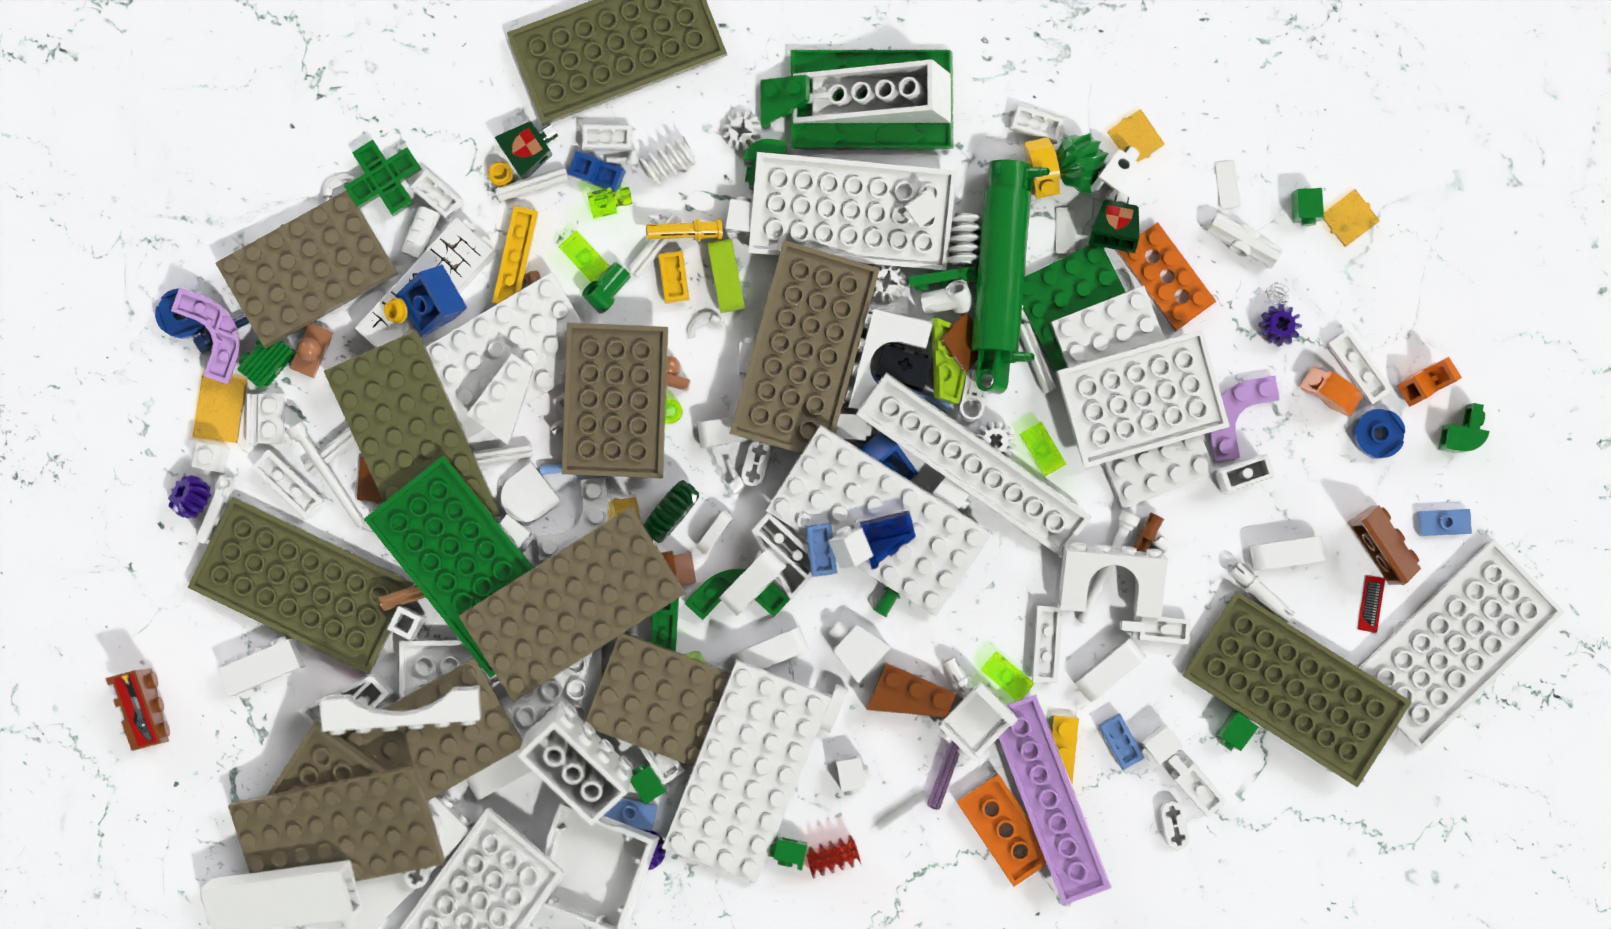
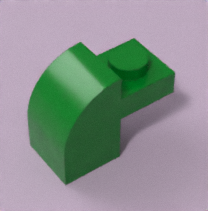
(765, 146)
(1469, 435)

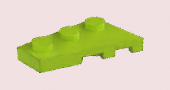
(947, 374)

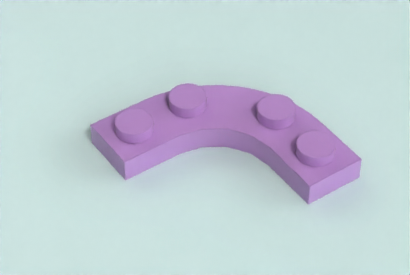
(222, 329)
(1235, 400)

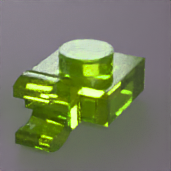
(605, 202)

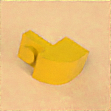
(1042, 154)

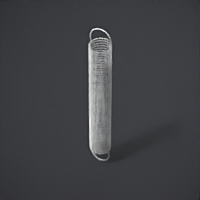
(898, 810)

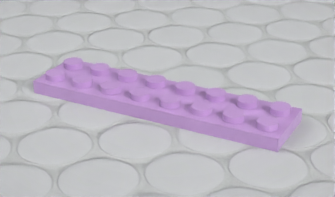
(1052, 804)

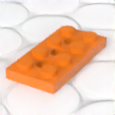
(1163, 293)
(988, 829)

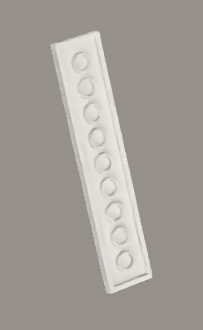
(973, 464)

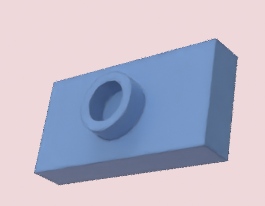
(1444, 522)
(820, 552)
(1121, 741)
(633, 813)

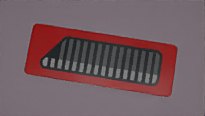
(1371, 604)

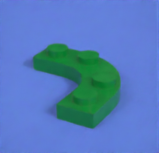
(708, 594)

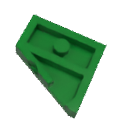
(782, 96)

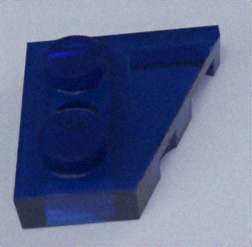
(887, 535)

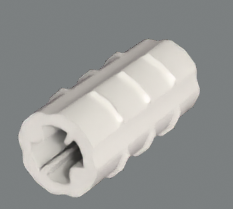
(420, 232)

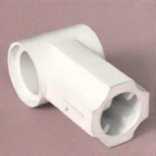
(954, 296)

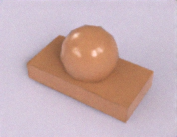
(311, 350)
(673, 379)

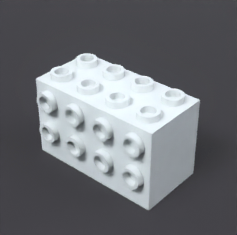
(576, 762)

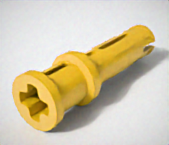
(696, 230)

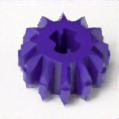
(1283, 334)
(189, 496)

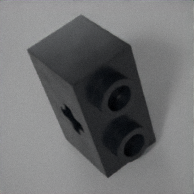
(914, 377)

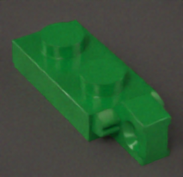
(944, 278)

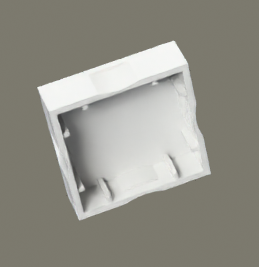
(602, 868)

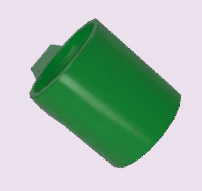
(602, 291)

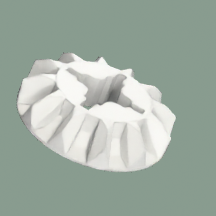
(731, 136)
(892, 291)

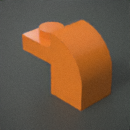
(1428, 381)
(1332, 389)

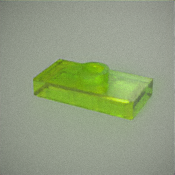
(584, 256)
(1042, 449)
(1007, 676)

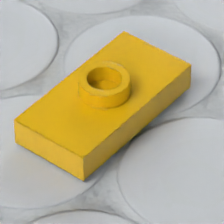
(673, 277)

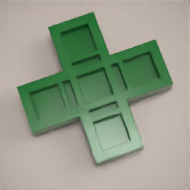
(383, 177)

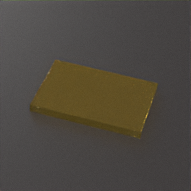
(220, 409)

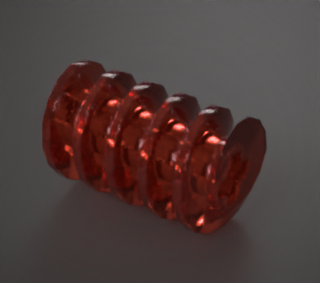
(833, 856)

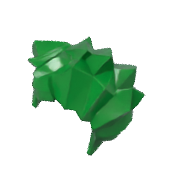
(1080, 161)

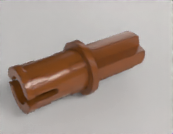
(1148, 532)

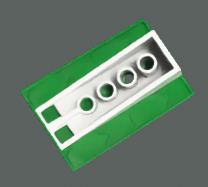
(874, 100)

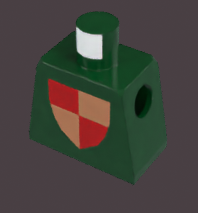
(527, 147)
(1116, 225)

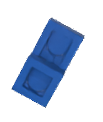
(596, 172)

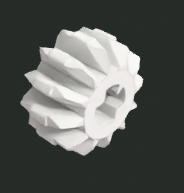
(1004, 438)

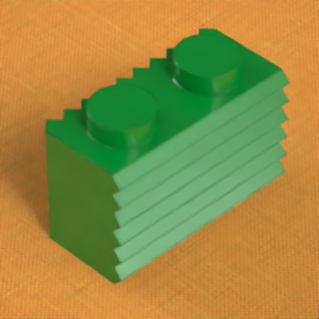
(266, 364)

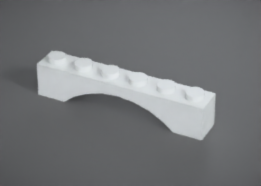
(348, 713)

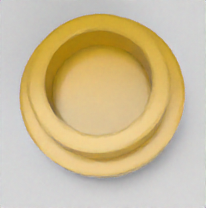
(500, 174)
(396, 310)

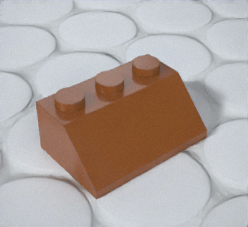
(1385, 545)

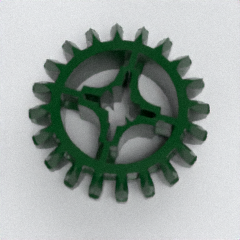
(671, 511)

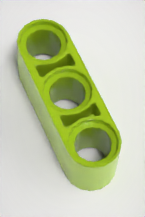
(726, 275)

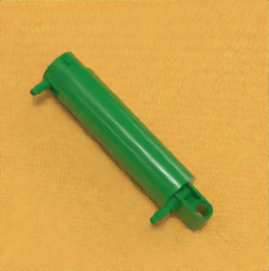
(1002, 272)

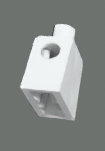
(1115, 174)
(858, 649)

